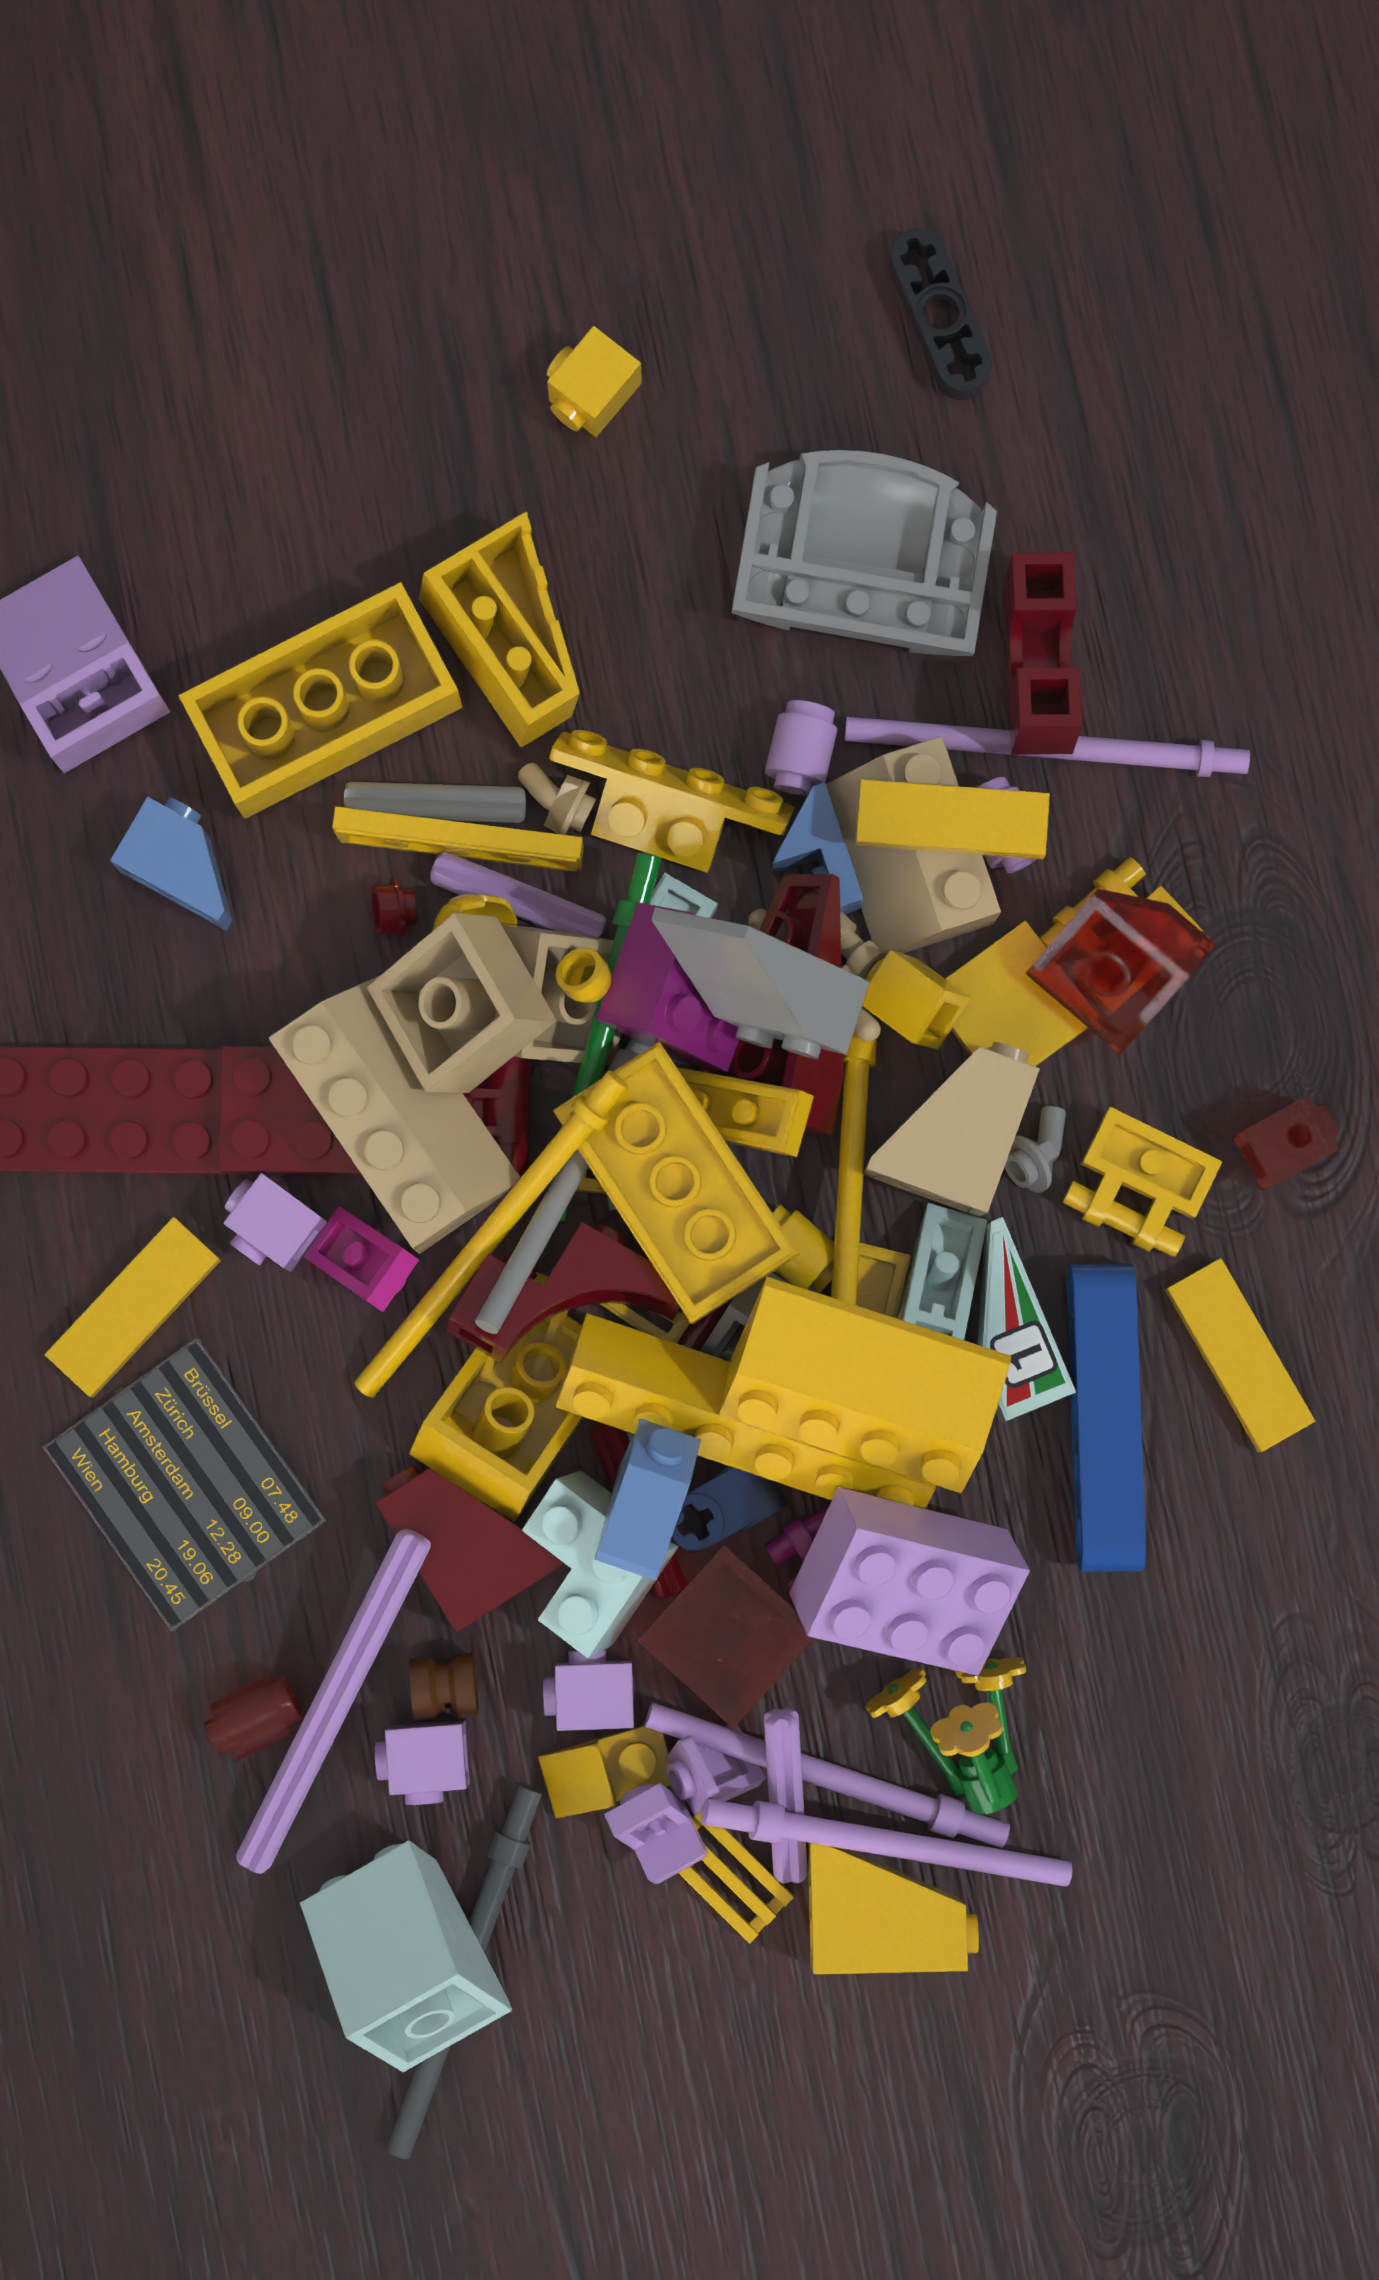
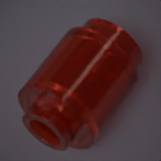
(253, 1717)

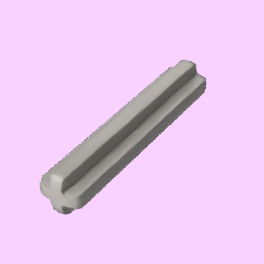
(439, 801)

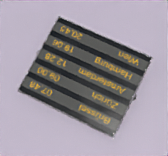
(184, 1484)

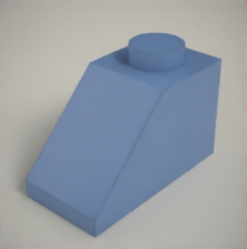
(174, 859)
(647, 1499)

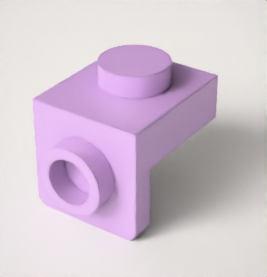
(705, 1773)
(658, 1830)

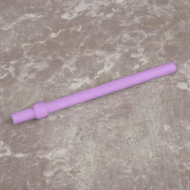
(943, 1813)
(770, 1822)

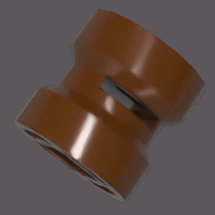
(442, 1686)

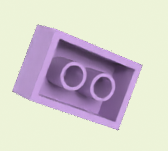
(908, 1582)

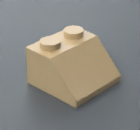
(541, 954)

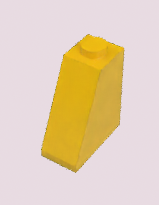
(882, 1919)

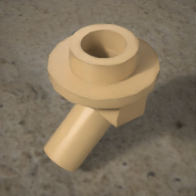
(566, 805)

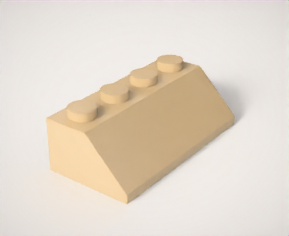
(414, 1148)

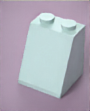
(402, 1958)

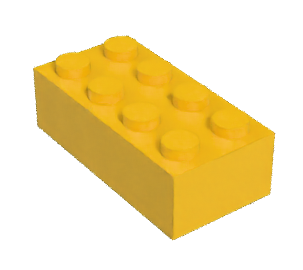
(322, 700)

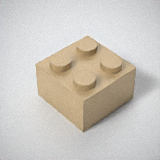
(461, 1003)

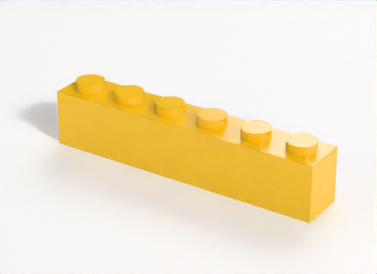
(632, 1375)

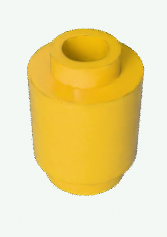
(816, 1251)

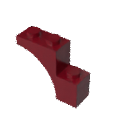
(590, 1271)

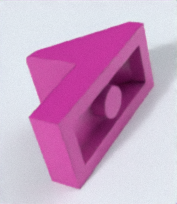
(361, 1258)

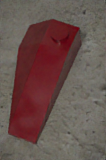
(808, 918)

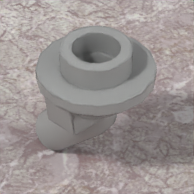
(1032, 1161)

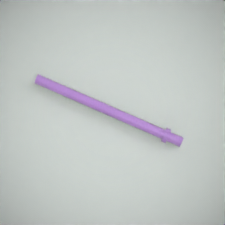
(1202, 758)

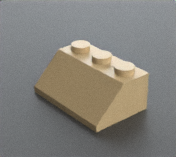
(908, 893)

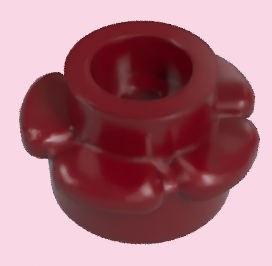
(392, 908)

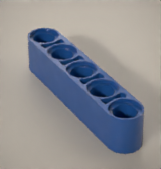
(1106, 1417)

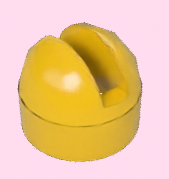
(576, 975)

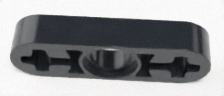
(907, 281)

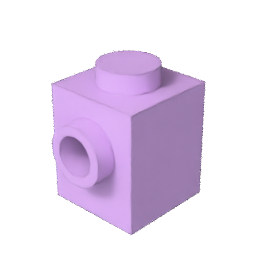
(271, 1223)
(590, 1693)
(424, 1760)

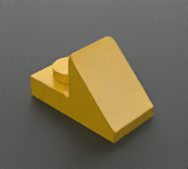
(603, 1770)

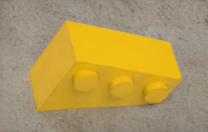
(504, 630)

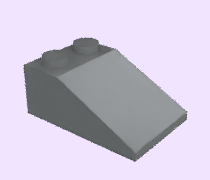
(765, 984)

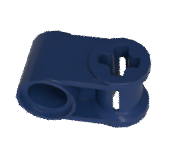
(734, 1502)

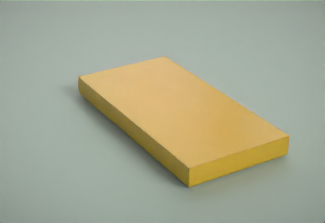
(681, 1188)

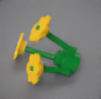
(982, 1773)

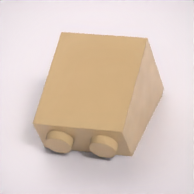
(962, 1133)

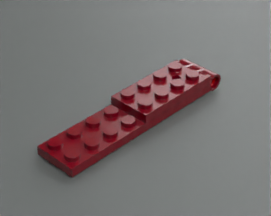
(196, 1113)

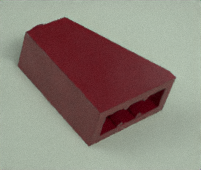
(474, 1550)

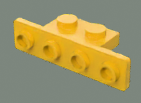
(665, 807)

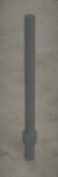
(507, 1852)

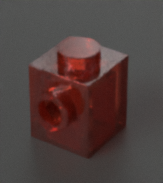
(1288, 1141)

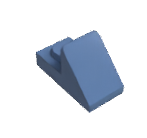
(819, 837)

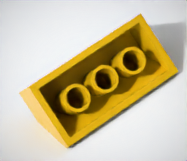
(864, 1385)

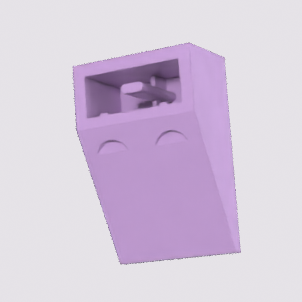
(73, 666)

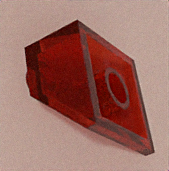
(1120, 963)

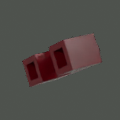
(1041, 679)

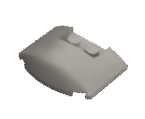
(865, 552)

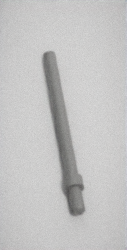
(541, 1225)

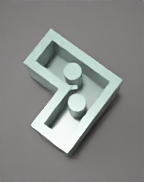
(594, 1596)

